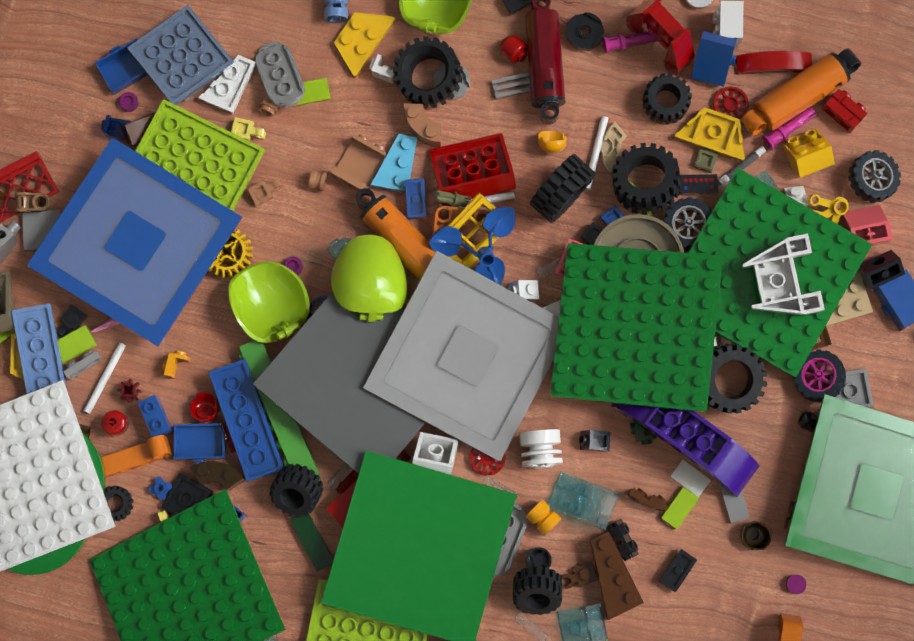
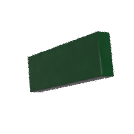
(312, 541)

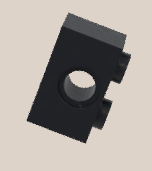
(881, 269)

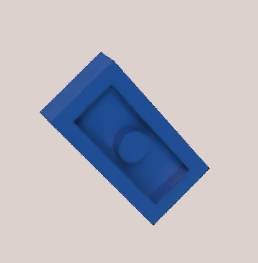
(415, 198)

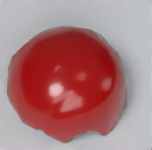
(204, 407)

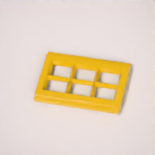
(462, 217)

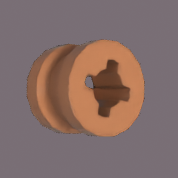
(318, 180)

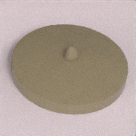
(640, 233)

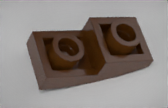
(654, 502)

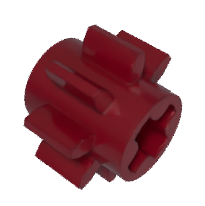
(124, 391)

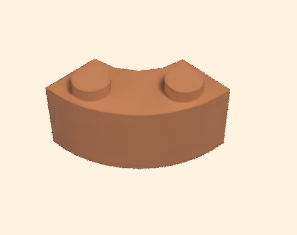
(421, 125)

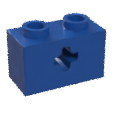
(155, 416)

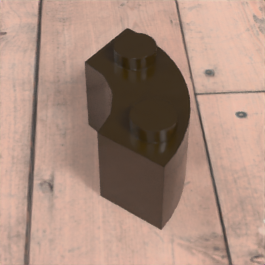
(217, 472)

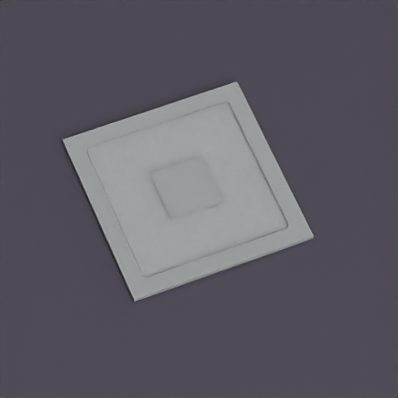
(466, 356)

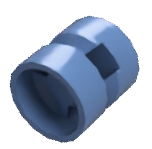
(335, 11)

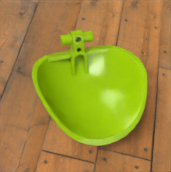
(435, 15)
(369, 278)
(268, 301)

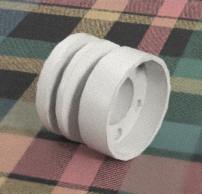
(541, 448)

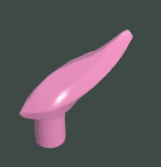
(109, 323)

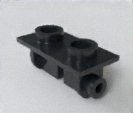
(621, 532)

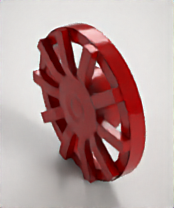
(731, 102)
(486, 460)

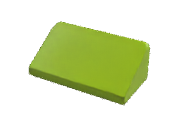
(315, 91)
(76, 343)

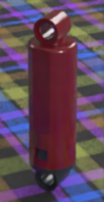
(545, 60)

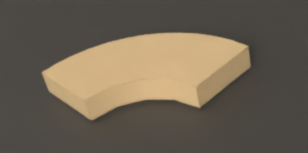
(611, 146)

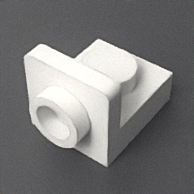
(384, 73)

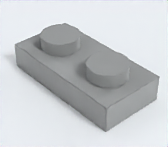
(76, 368)

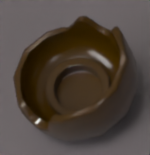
(755, 535)

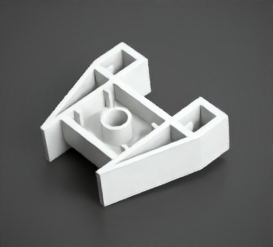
(778, 279)

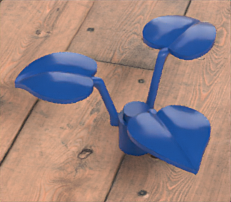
(499, 222)

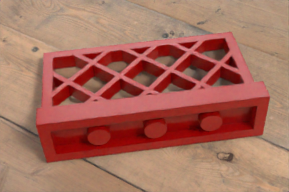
(18, 167)

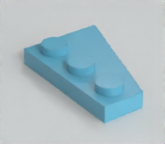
(396, 165)

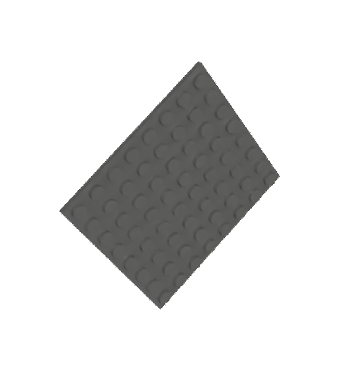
(322, 383)

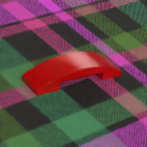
(773, 61)

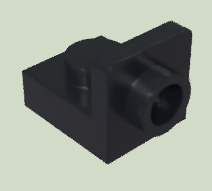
(595, 440)

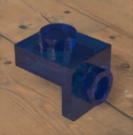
(112, 128)

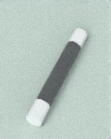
(742, 165)

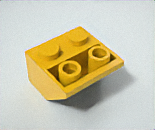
(808, 152)

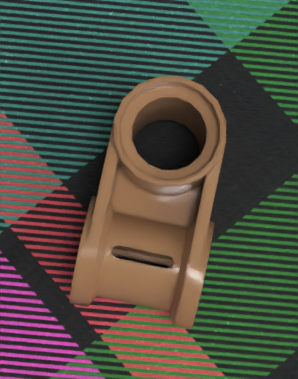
(29, 202)

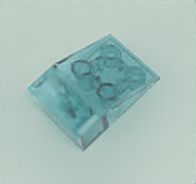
(583, 500)

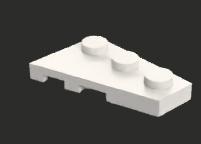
(229, 87)

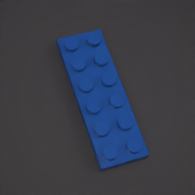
(246, 420)

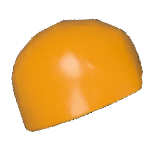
(551, 141)

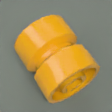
(543, 517)

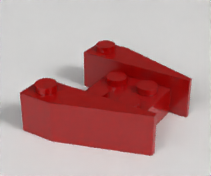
(672, 35)

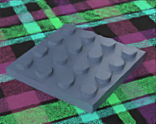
(180, 55)

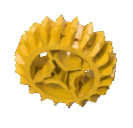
(233, 246)

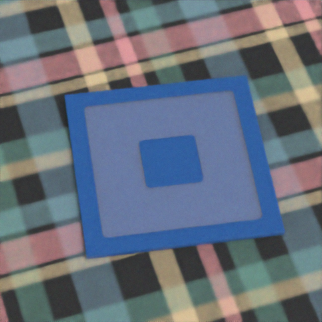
(135, 241)

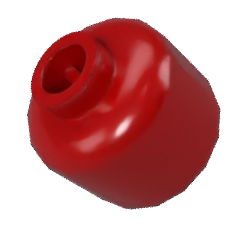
(513, 49)
(112, 417)

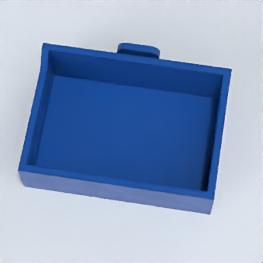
(714, 58)
(120, 68)
(898, 300)
(199, 442)

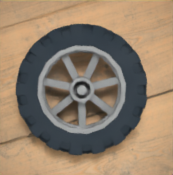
(886, 166)
(681, 206)

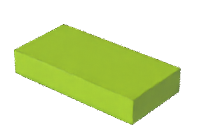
(680, 508)

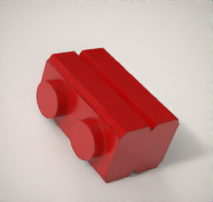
(845, 110)

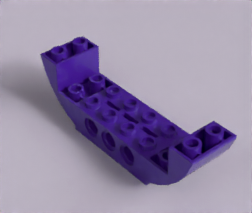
(698, 442)

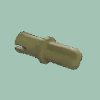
(452, 199)

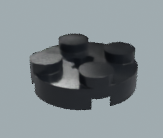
(582, 21)

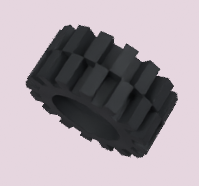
(126, 501)

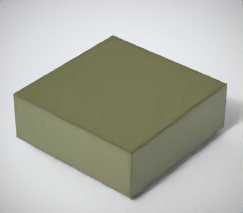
(705, 160)

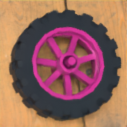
(835, 387)

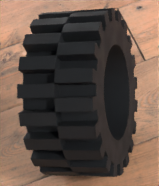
(412, 57)
(562, 188)
(652, 198)
(755, 381)

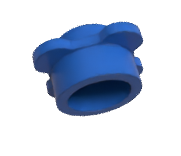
(165, 488)

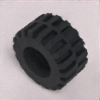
(671, 84)
(287, 482)
(537, 590)

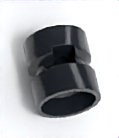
(538, 557)

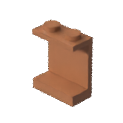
(359, 163)

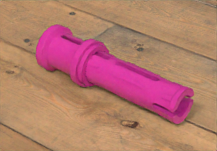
(623, 41)
(782, 132)

